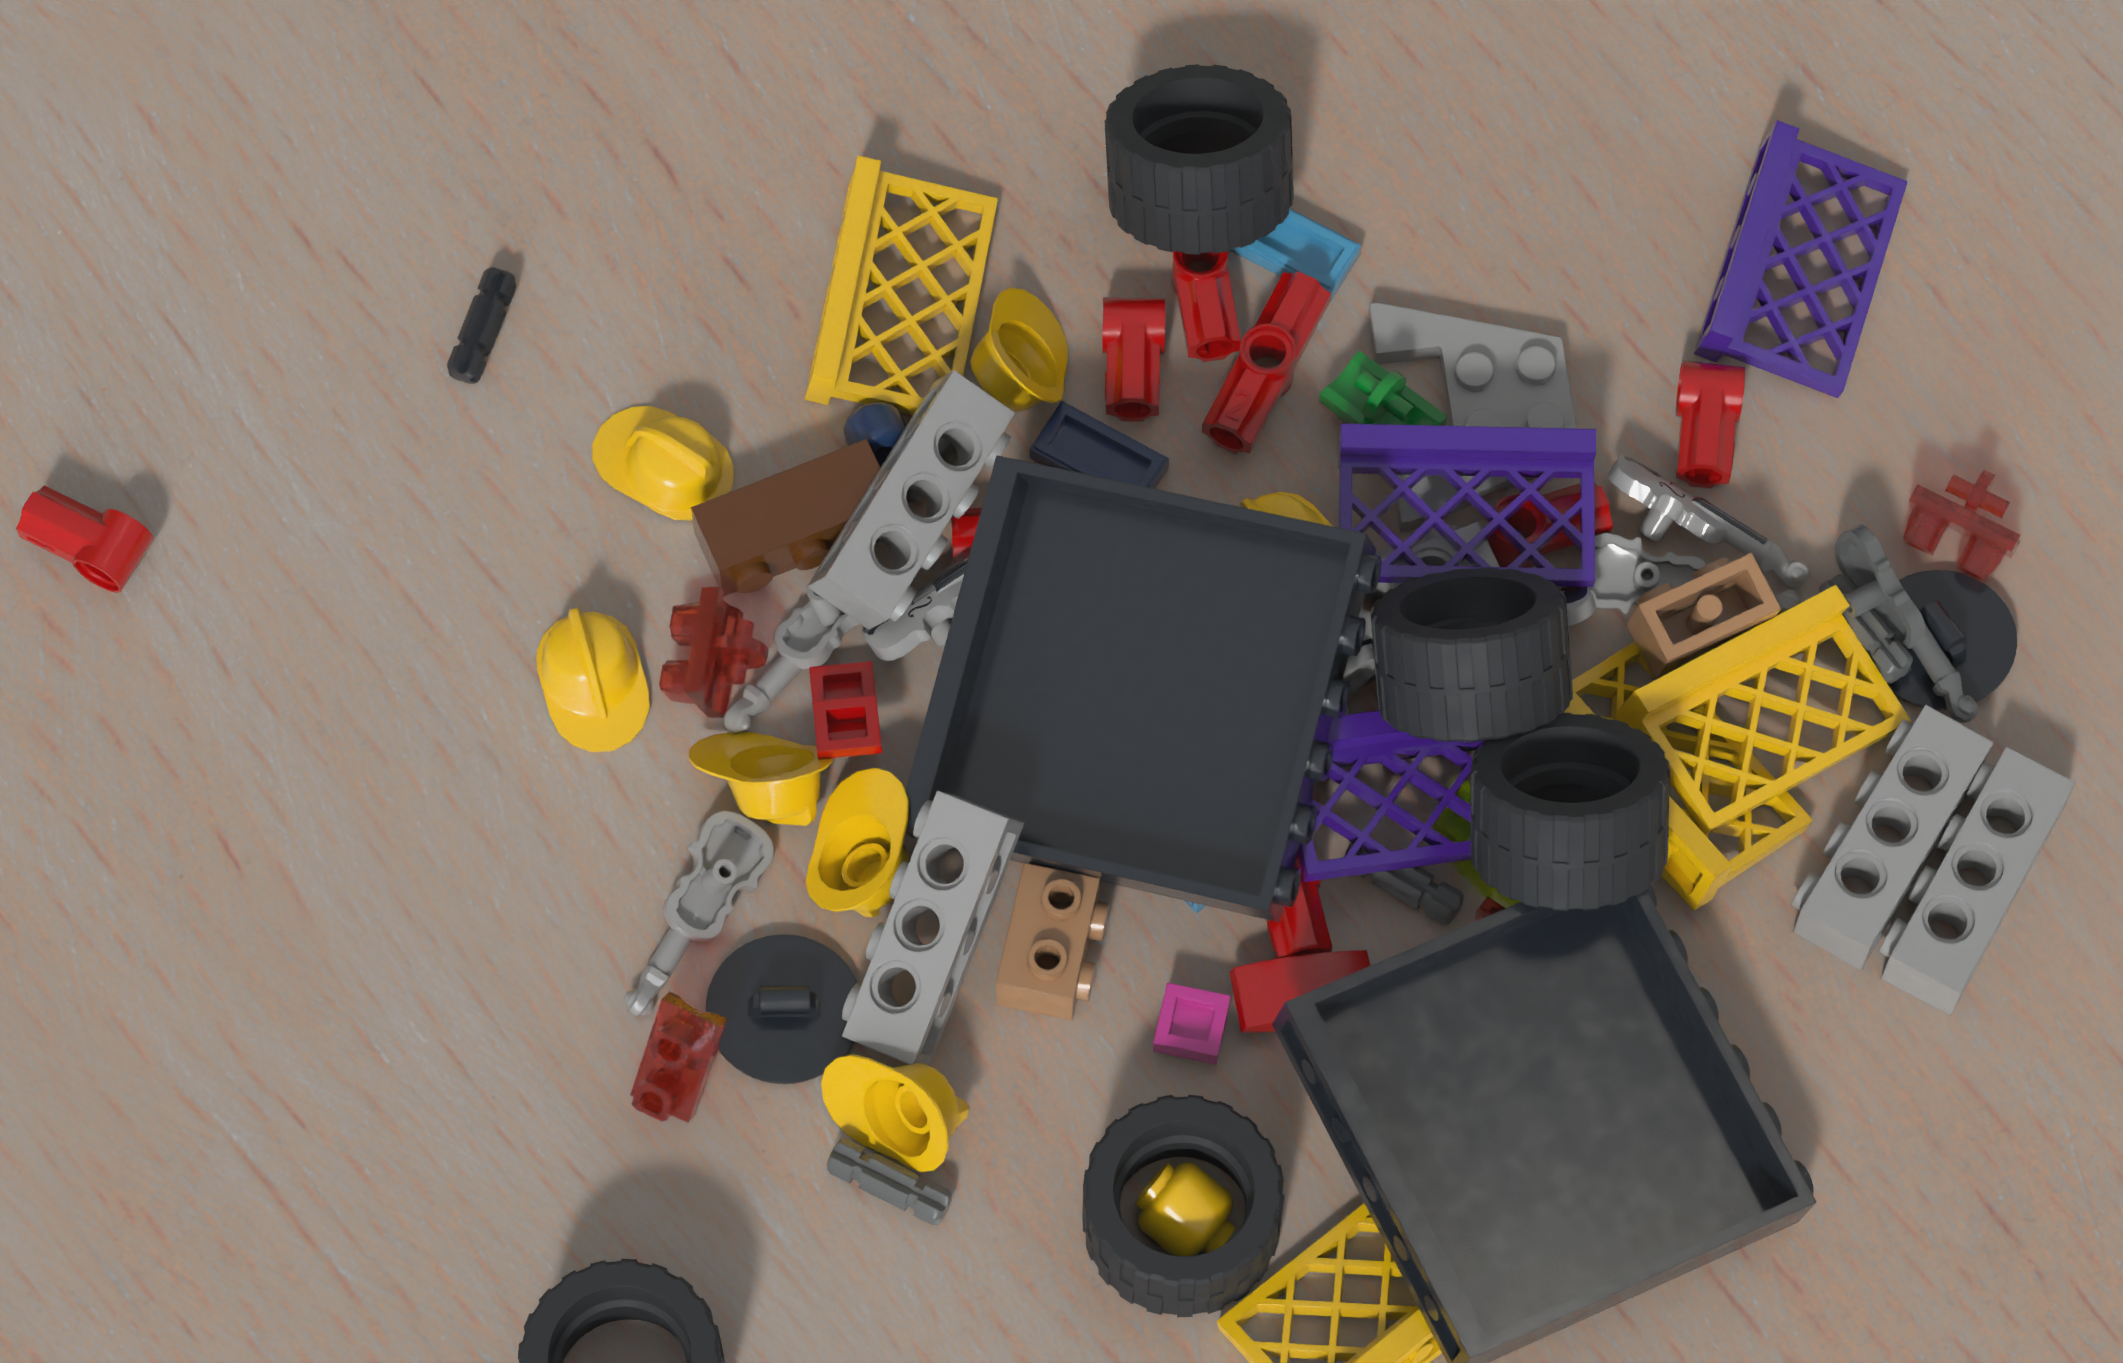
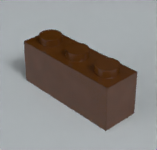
(782, 519)

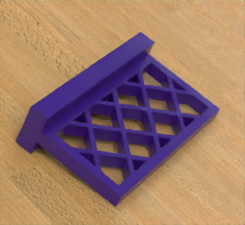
(1749, 258)
(1476, 453)
(1369, 740)

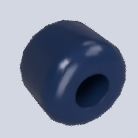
(878, 424)

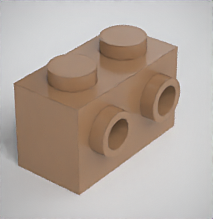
(1701, 614)
(1049, 942)

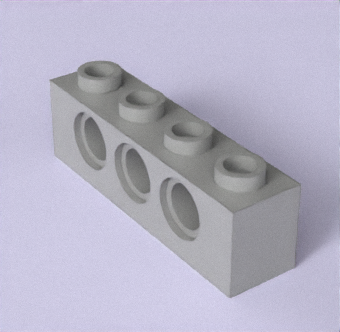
(850, 572)
(962, 906)
(1854, 923)
(1942, 968)

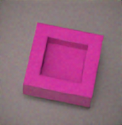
(1191, 1023)

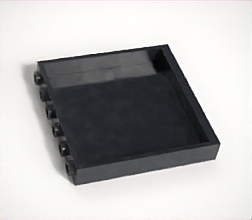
(1146, 683)
(1542, 1119)

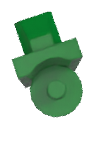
(1374, 396)

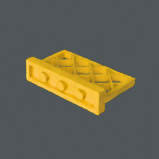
(854, 267)
(1749, 658)
(1693, 861)
(1403, 1342)

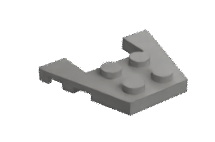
(1489, 381)

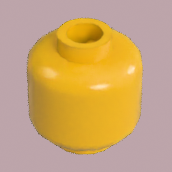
(1185, 1210)

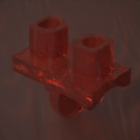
(1935, 514)
(718, 655)
(677, 1060)

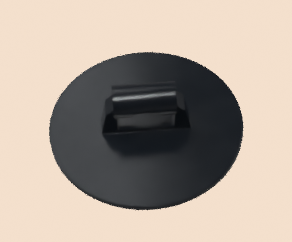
(1970, 627)
(782, 1008)

